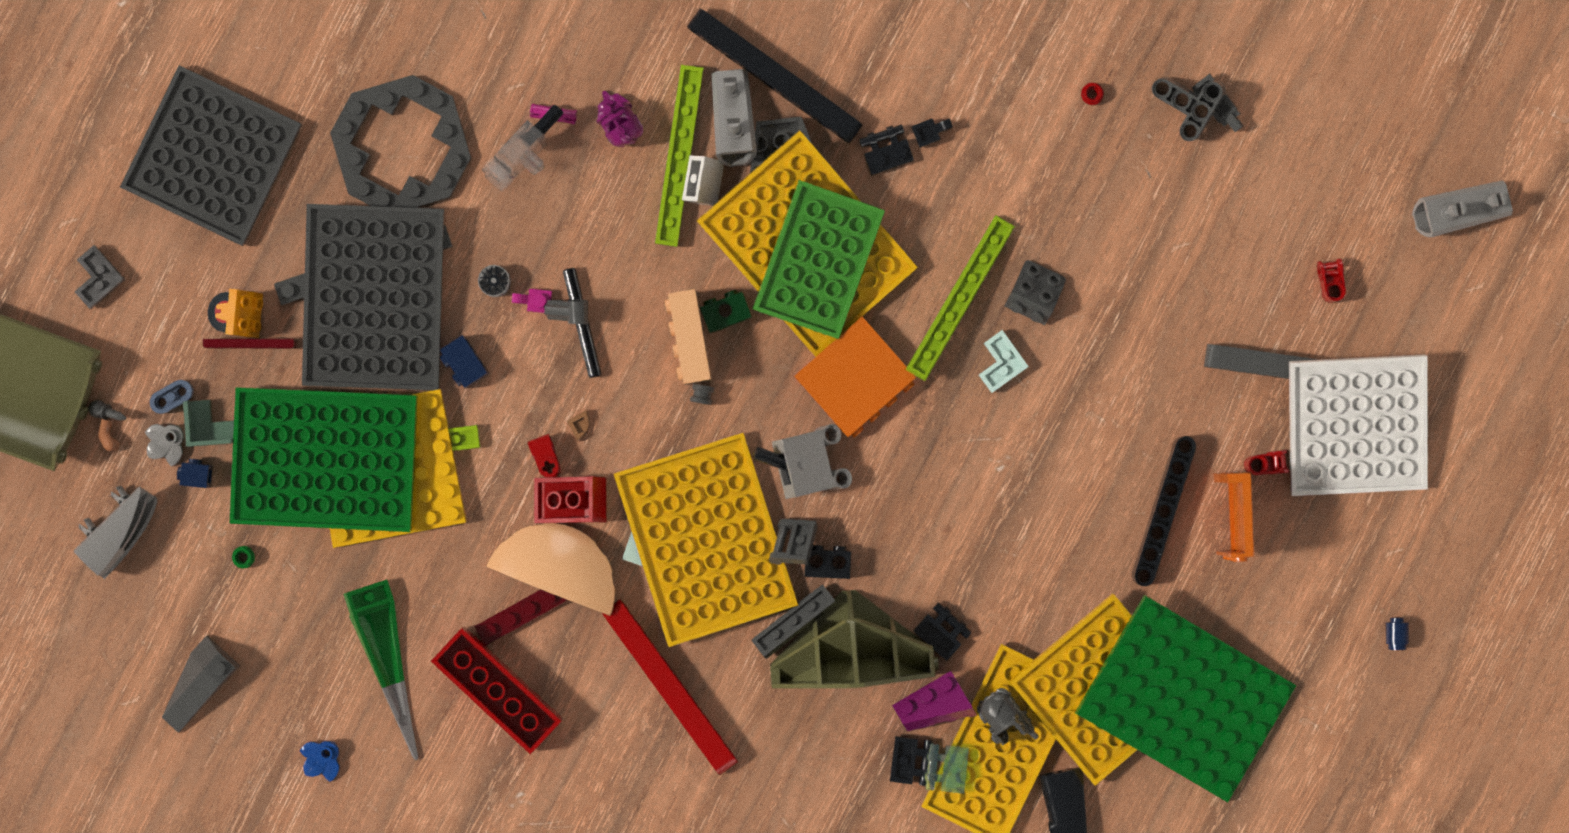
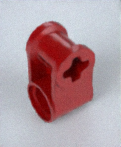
(1331, 278)
(544, 452)
(1271, 463)

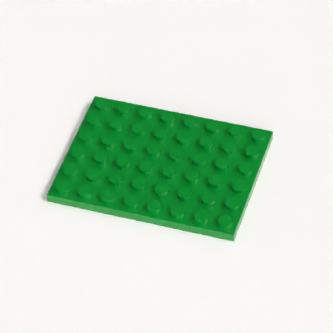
(323, 459)
(1185, 698)

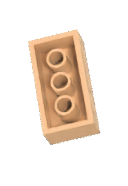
(689, 337)

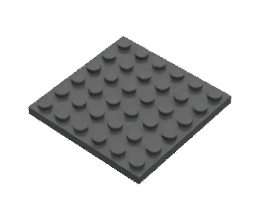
(211, 155)

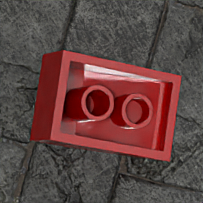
(570, 500)

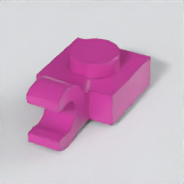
(535, 300)

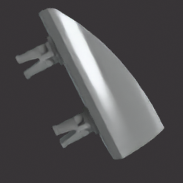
(733, 118)
(1461, 208)
(118, 532)

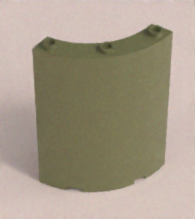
(42, 391)

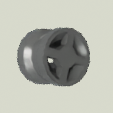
(702, 394)

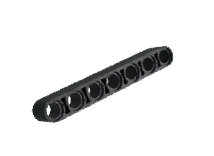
(1172, 503)

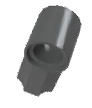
(573, 311)

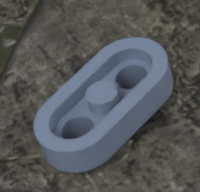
(172, 396)

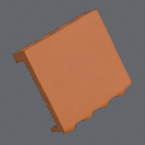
(855, 378)
(1239, 515)

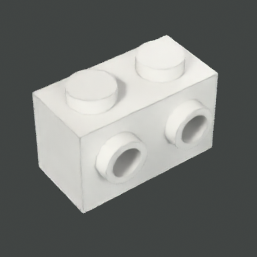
(705, 178)

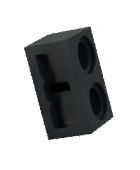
(827, 569)

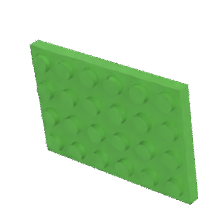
(818, 259)

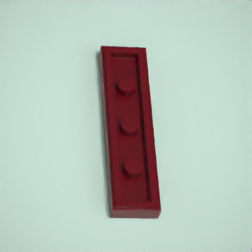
(250, 343)

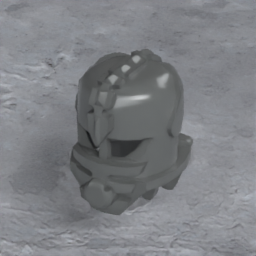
(1003, 713)

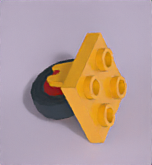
(237, 313)

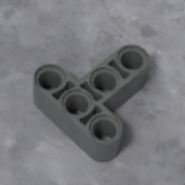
(1194, 101)

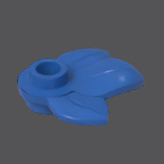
(318, 762)

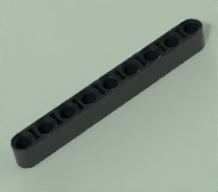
(774, 76)

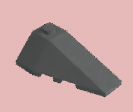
(200, 679)

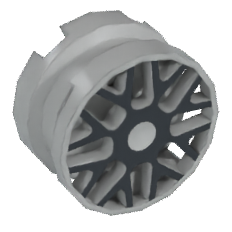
(494, 281)

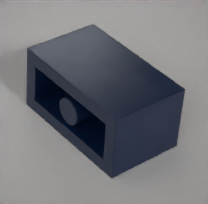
(464, 362)

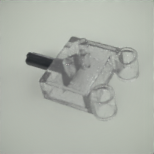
(521, 151)

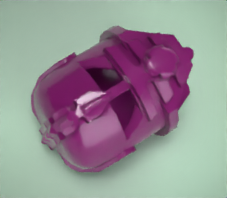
(618, 120)

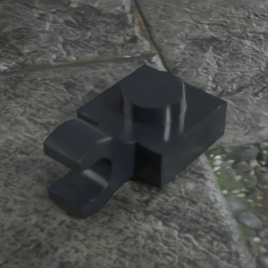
(927, 131)

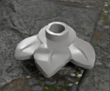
(162, 445)

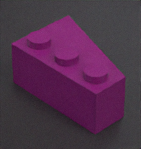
(933, 704)

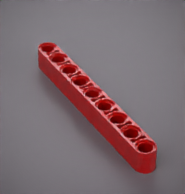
(670, 688)

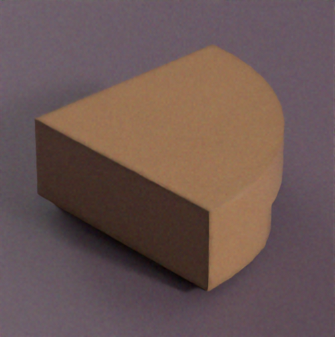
(579, 424)

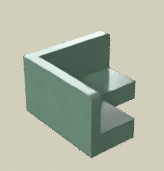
(201, 429)

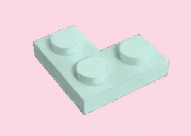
(1007, 364)

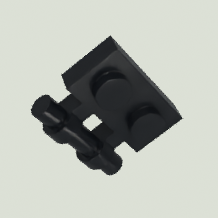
(889, 156)
(934, 634)
(904, 760)

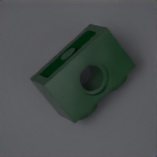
(739, 313)

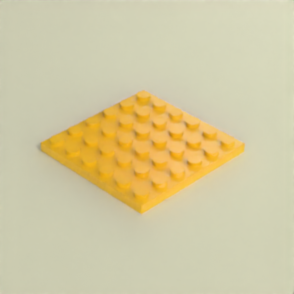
(436, 480)
(1060, 679)

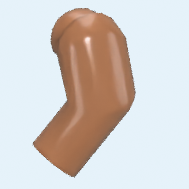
(105, 437)

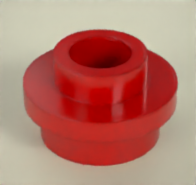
(1099, 93)

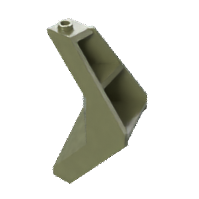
(853, 648)

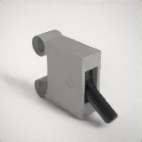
(805, 462)

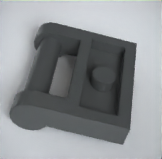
(799, 543)

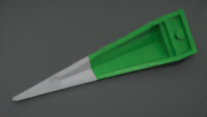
(376, 625)

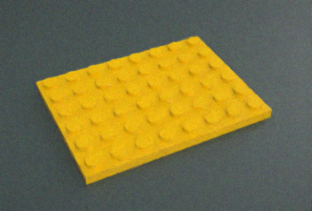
(752, 215)
(705, 539)

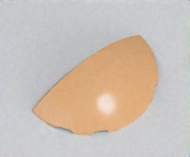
(558, 562)

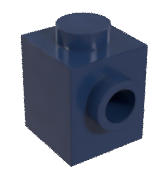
(195, 474)

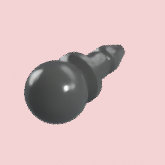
(99, 409)

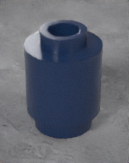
(1397, 633)

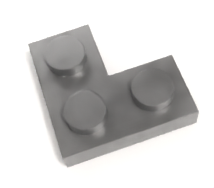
(103, 277)

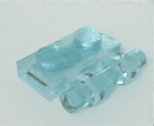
(954, 768)

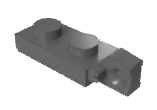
(1226, 111)

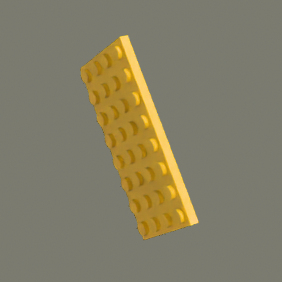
(995, 774)

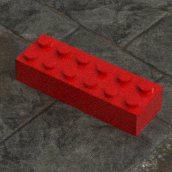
(497, 690)

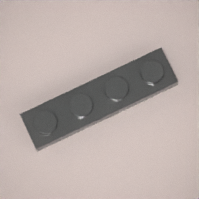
(794, 621)

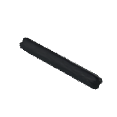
(583, 330)

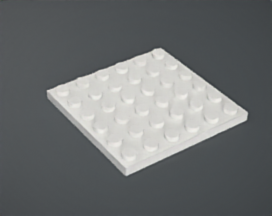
(1358, 425)

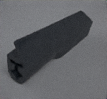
(1065, 800)

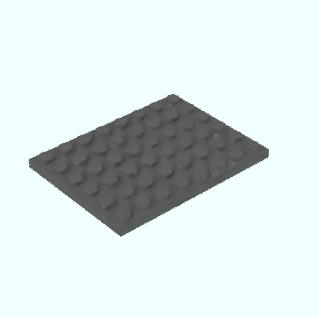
(372, 297)

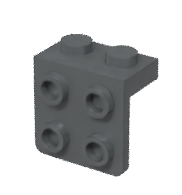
(1035, 292)

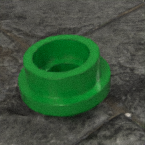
(236, 557)

